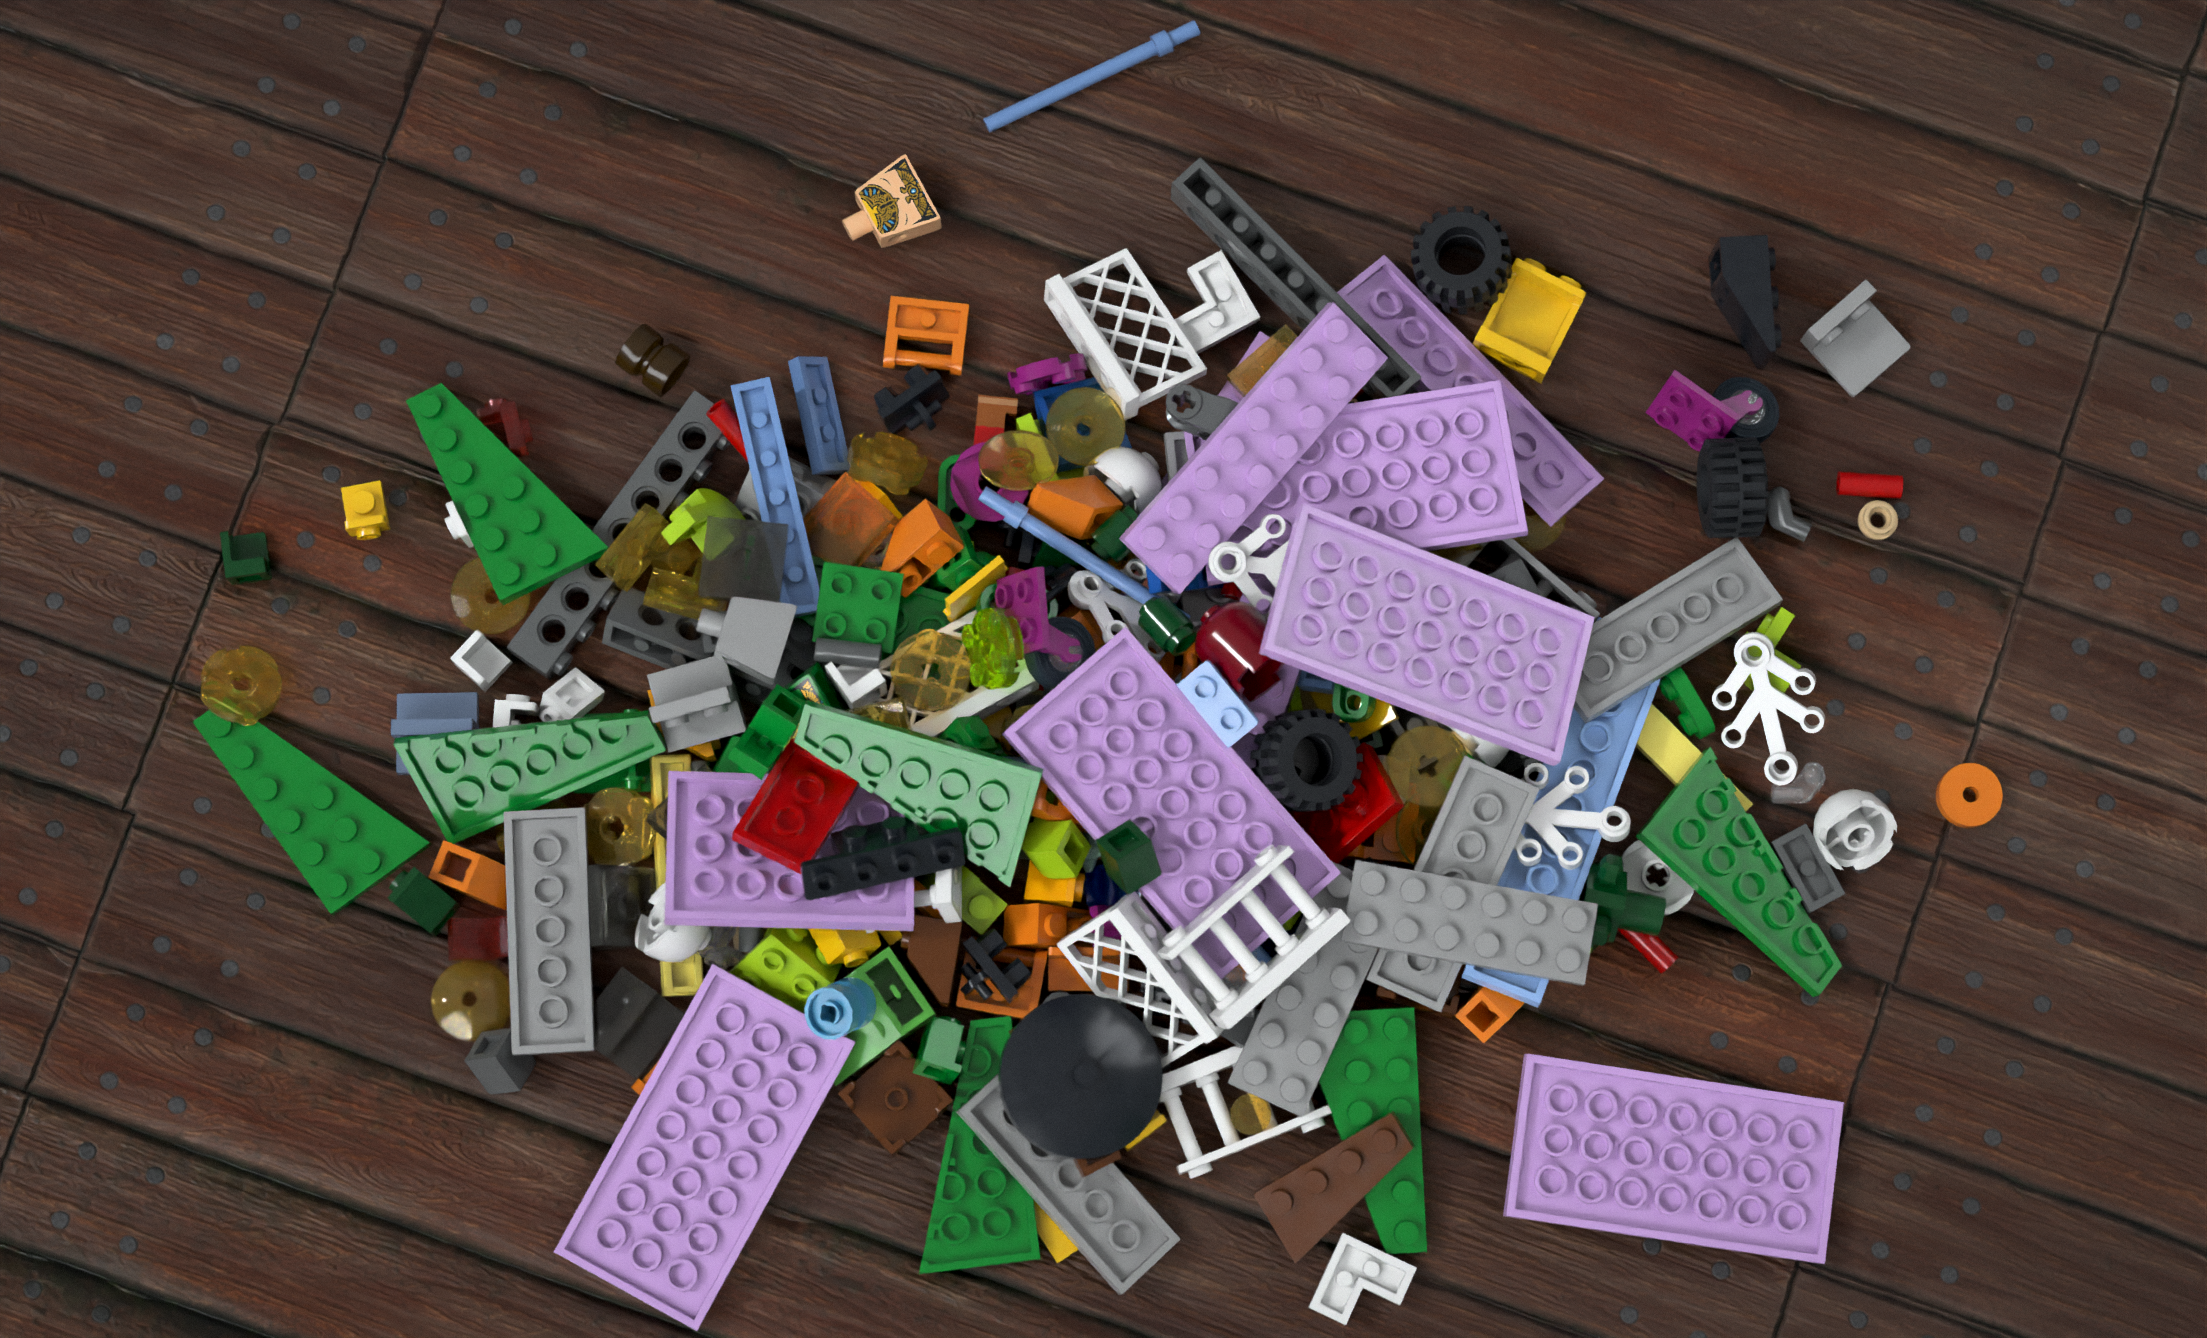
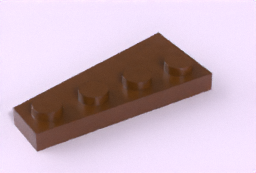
(1326, 1187)

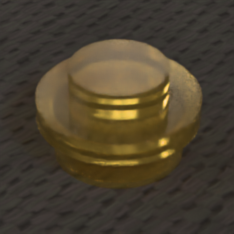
(1250, 1114)

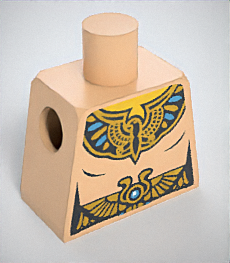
(893, 206)

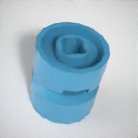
(840, 1008)

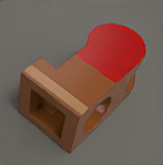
(991, 416)

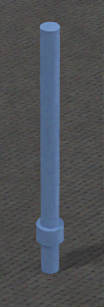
(1159, 44)
(1017, 515)

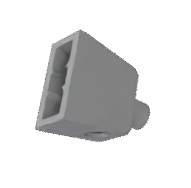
(750, 634)

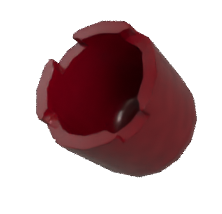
(1232, 643)

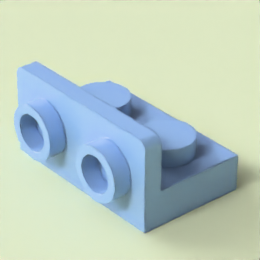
(1218, 703)

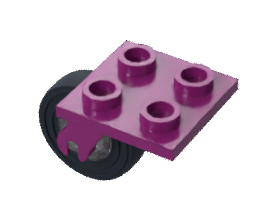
(1734, 410)
(1050, 645)

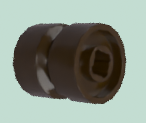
(647, 356)

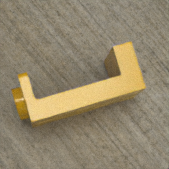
(1529, 319)

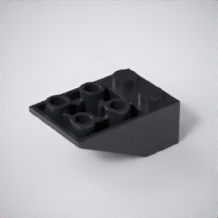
(1744, 293)

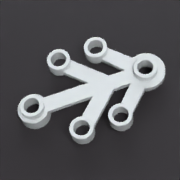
(1245, 563)
(1102, 597)
(1767, 701)
(1545, 816)

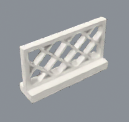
(1091, 340)
(979, 702)
(1143, 937)

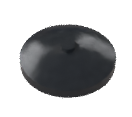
(1080, 1076)

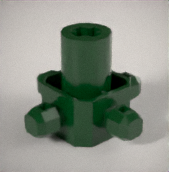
(1617, 904)

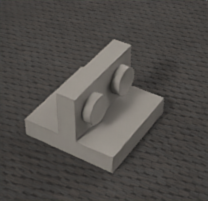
(696, 703)

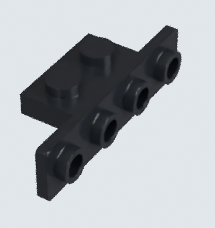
(879, 856)

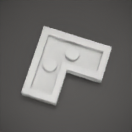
(1225, 305)
(1355, 1268)

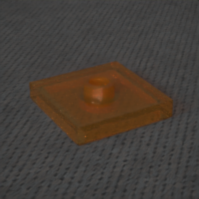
(847, 523)

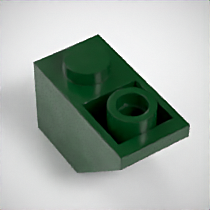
(422, 900)

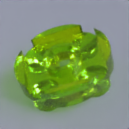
(993, 648)

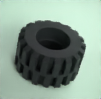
(1461, 230)
(1732, 487)
(1335, 752)

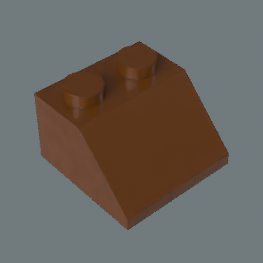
(934, 955)

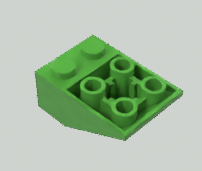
(898, 1011)

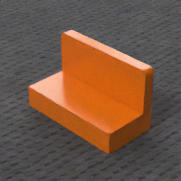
(1065, 978)

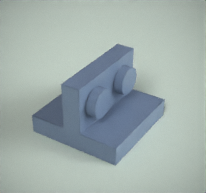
(432, 715)

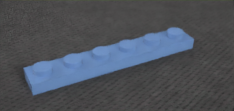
(776, 488)

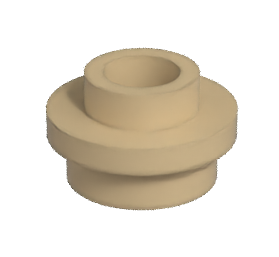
(1888, 515)

